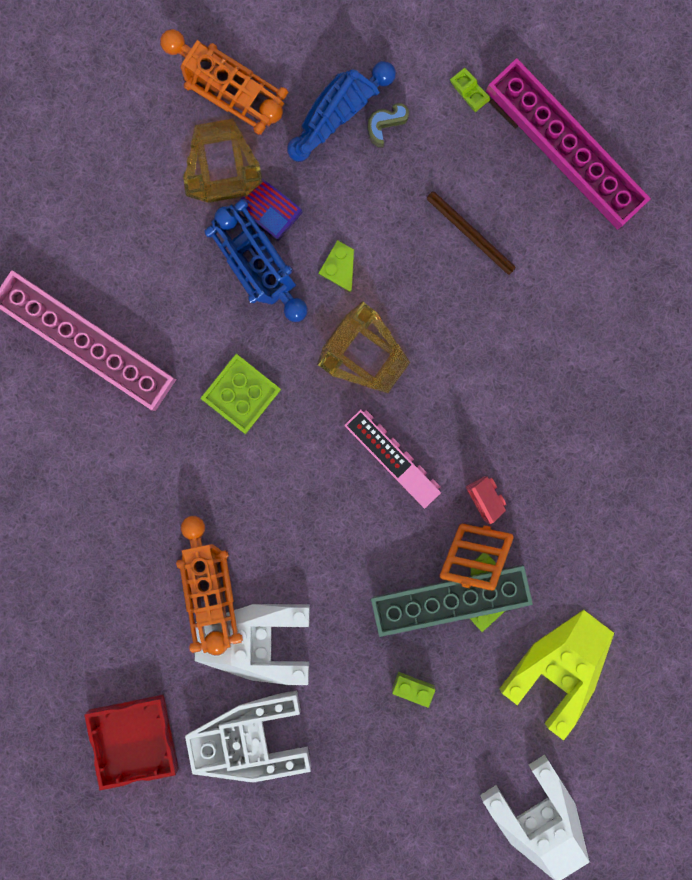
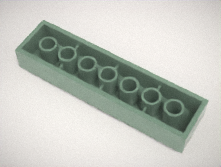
(449, 602)

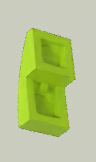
(469, 89)

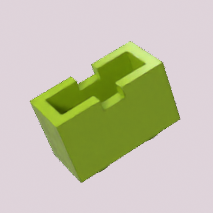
(413, 689)

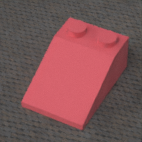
(486, 499)

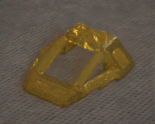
(209, 191)
(353, 323)

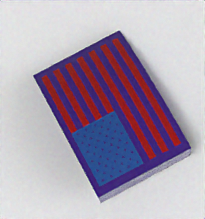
(271, 210)

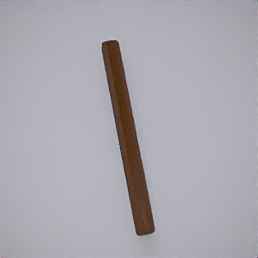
(471, 233)

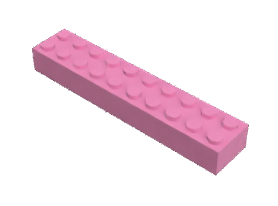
(84, 341)

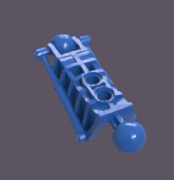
(336, 105)
(226, 219)

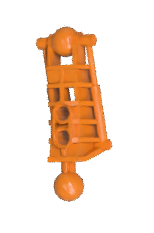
(269, 110)
(215, 641)

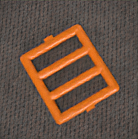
(459, 543)

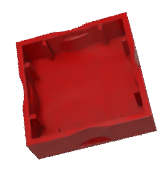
(131, 742)

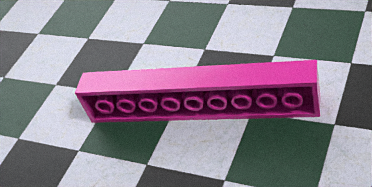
(567, 144)

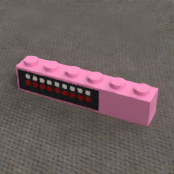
(393, 460)

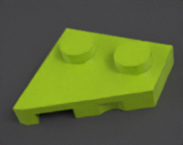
(339, 266)

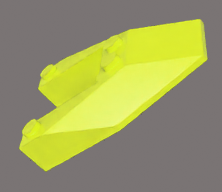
(570, 659)

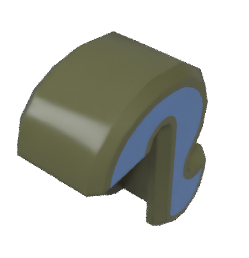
(383, 119)

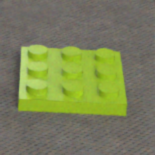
(240, 394)

